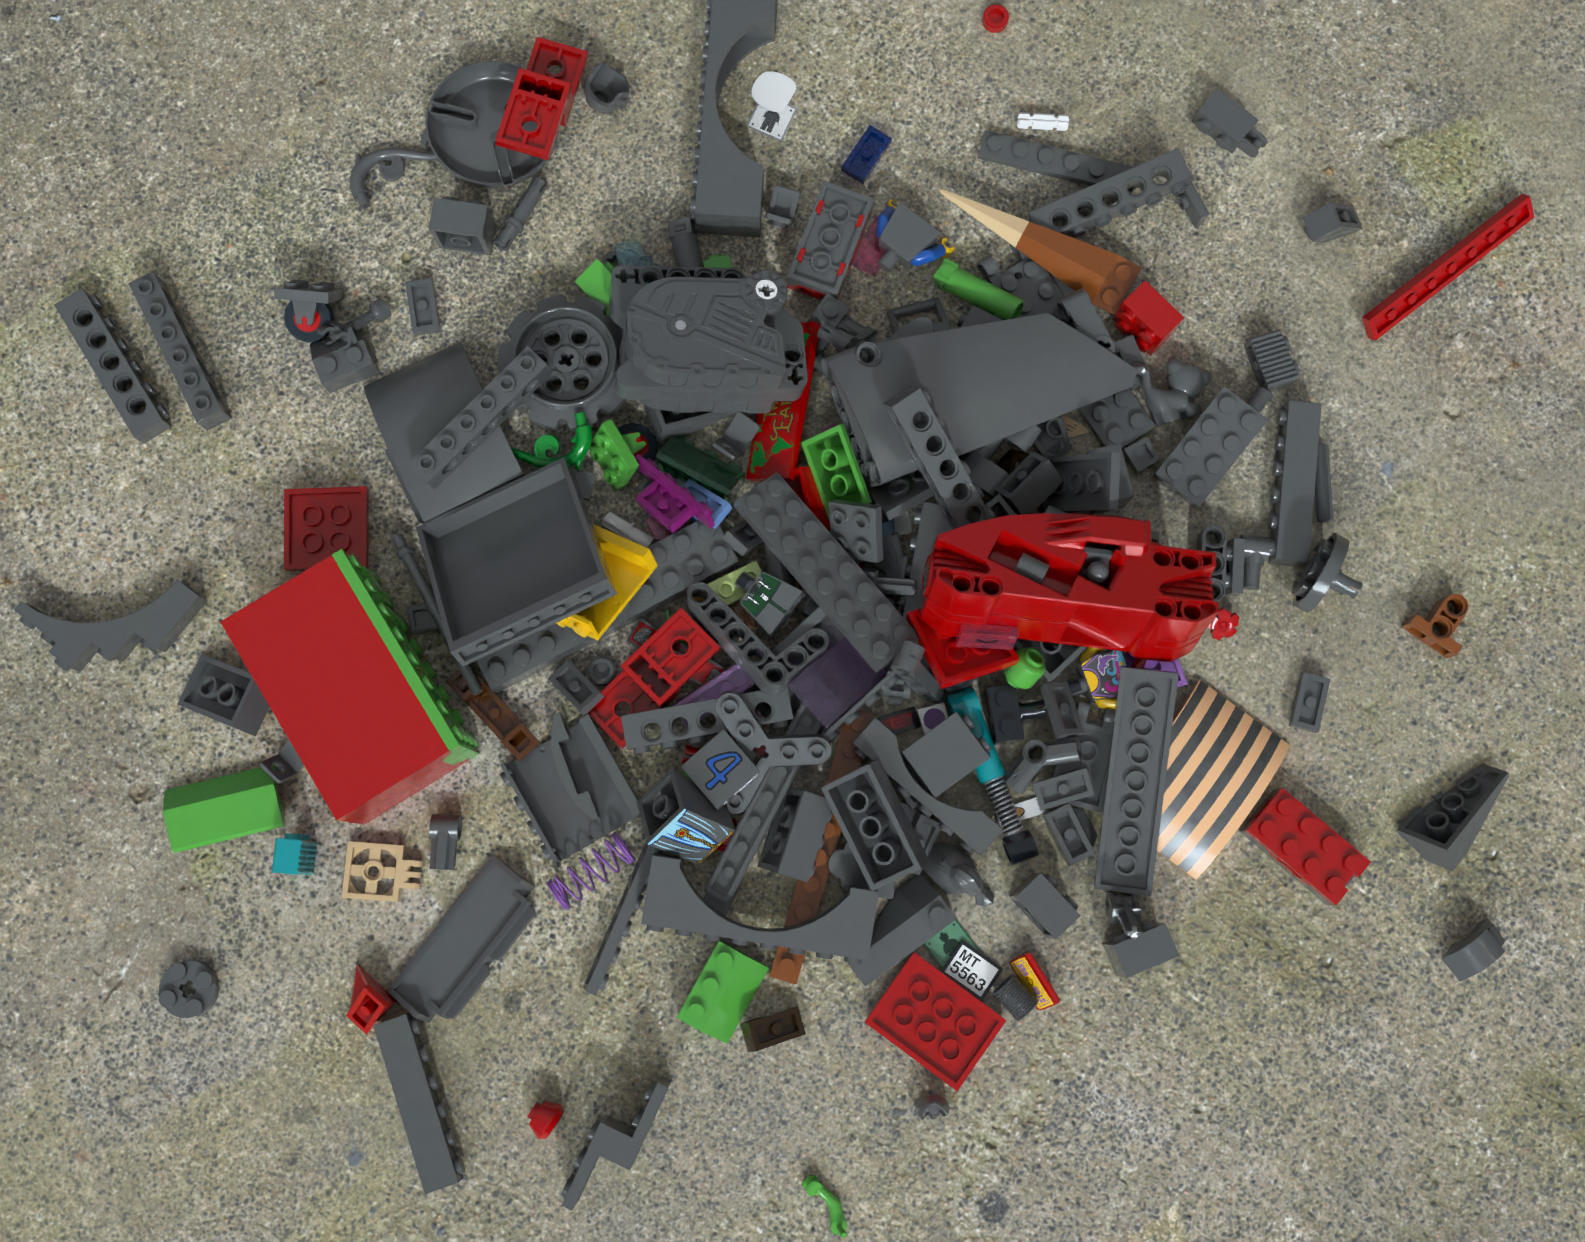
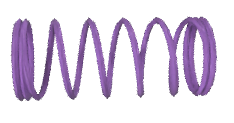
(560, 894)

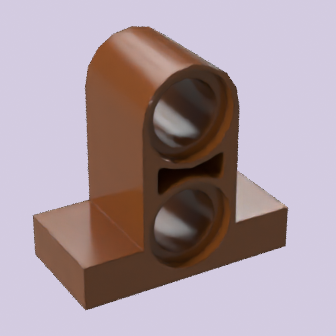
(1446, 622)

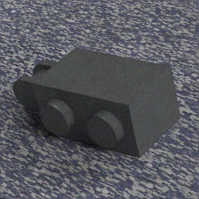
(1229, 124)

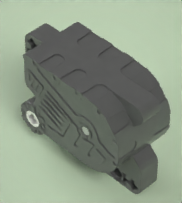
(705, 339)

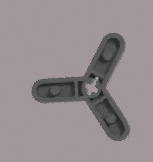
(781, 749)

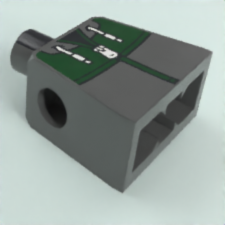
(768, 599)

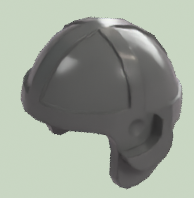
(606, 89)

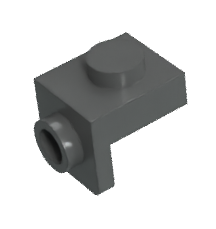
(783, 206)

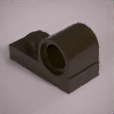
(772, 1029)

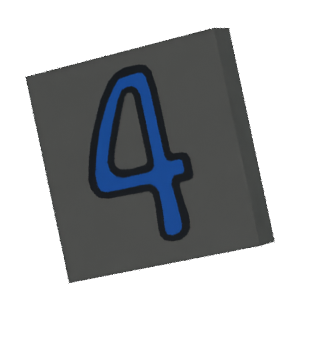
(721, 769)

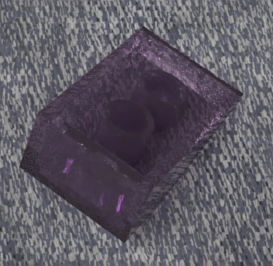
(835, 683)

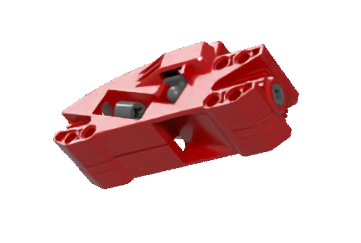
(1071, 583)

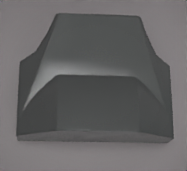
(1071, 833)

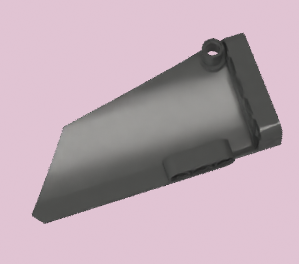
(980, 382)

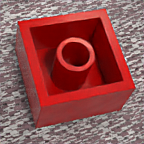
(1147, 318)

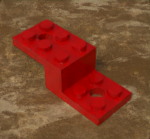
(542, 98)
(654, 673)

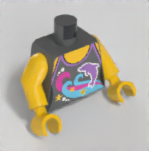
(1098, 676)

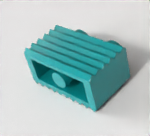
(294, 855)

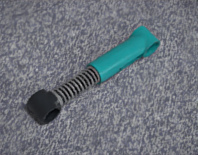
(1018, 842)

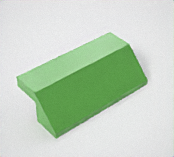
(222, 809)

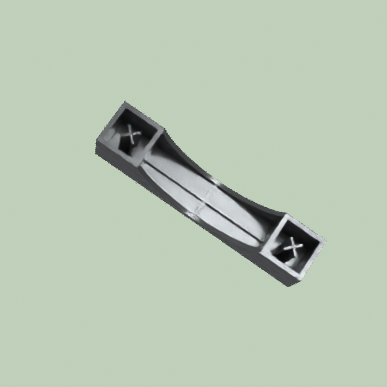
(725, 180)

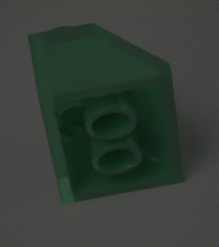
(686, 462)

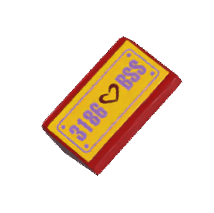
(1033, 977)

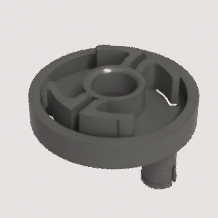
(1324, 574)

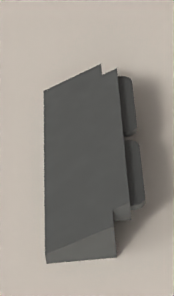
(465, 943)

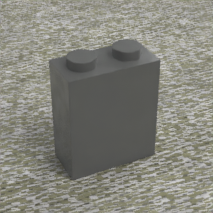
(947, 753)

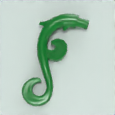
(575, 457)

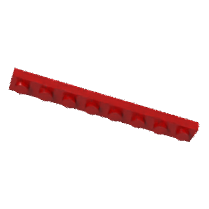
(1448, 267)

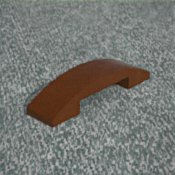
(496, 716)

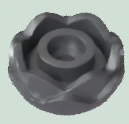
(932, 1107)

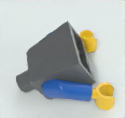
(908, 238)

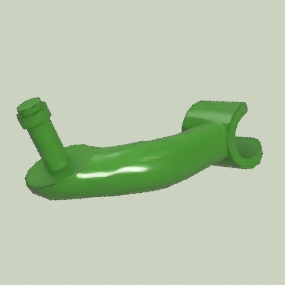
(837, 1220)

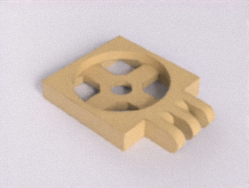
(400, 874)

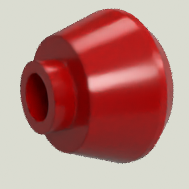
(545, 1118)

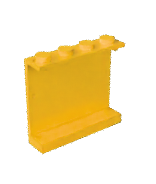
(629, 568)

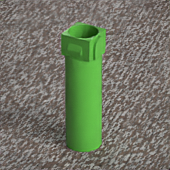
(977, 291)

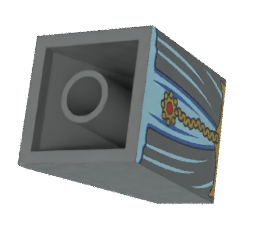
(682, 818)

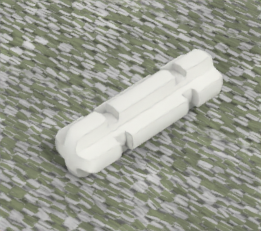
(1043, 121)

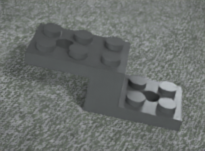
(614, 1142)

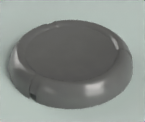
(466, 122)

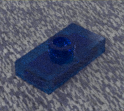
(866, 154)

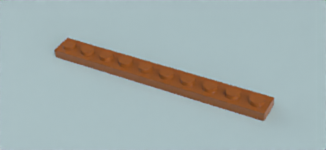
(808, 895)

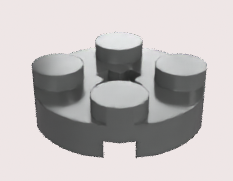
(172, 993)

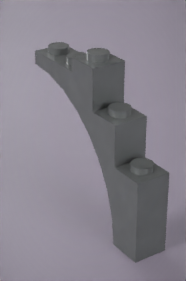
(152, 626)

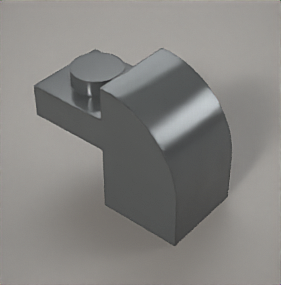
(1475, 951)

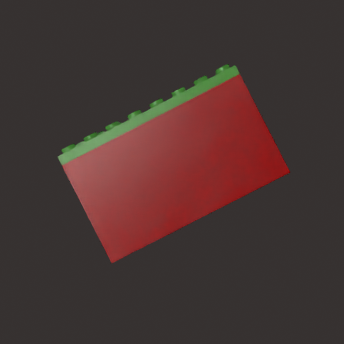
(350, 688)

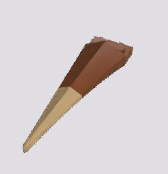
(1072, 261)

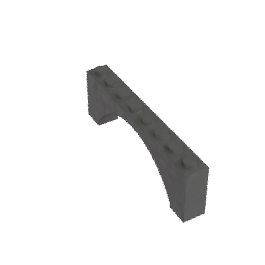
(839, 931)

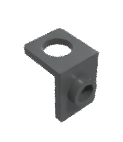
(737, 436)
(287, 759)

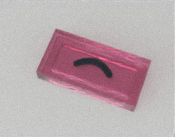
(987, 636)

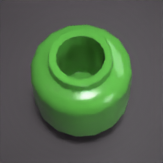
(1027, 670)

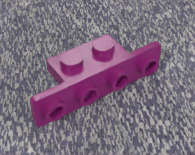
(668, 501)

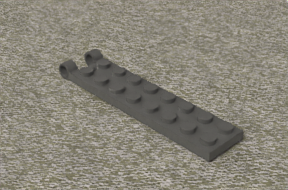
(1111, 419)

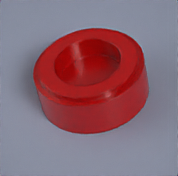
(995, 18)

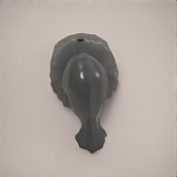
(957, 873)

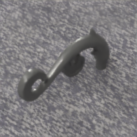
(390, 173)

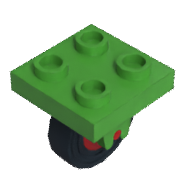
(617, 449)

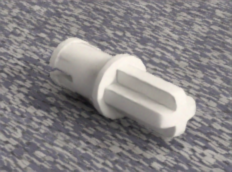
(627, 530)

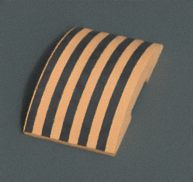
(1213, 777)

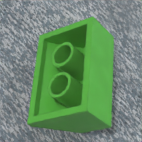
(835, 467)
(722, 992)

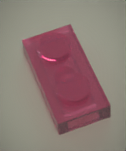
(869, 252)

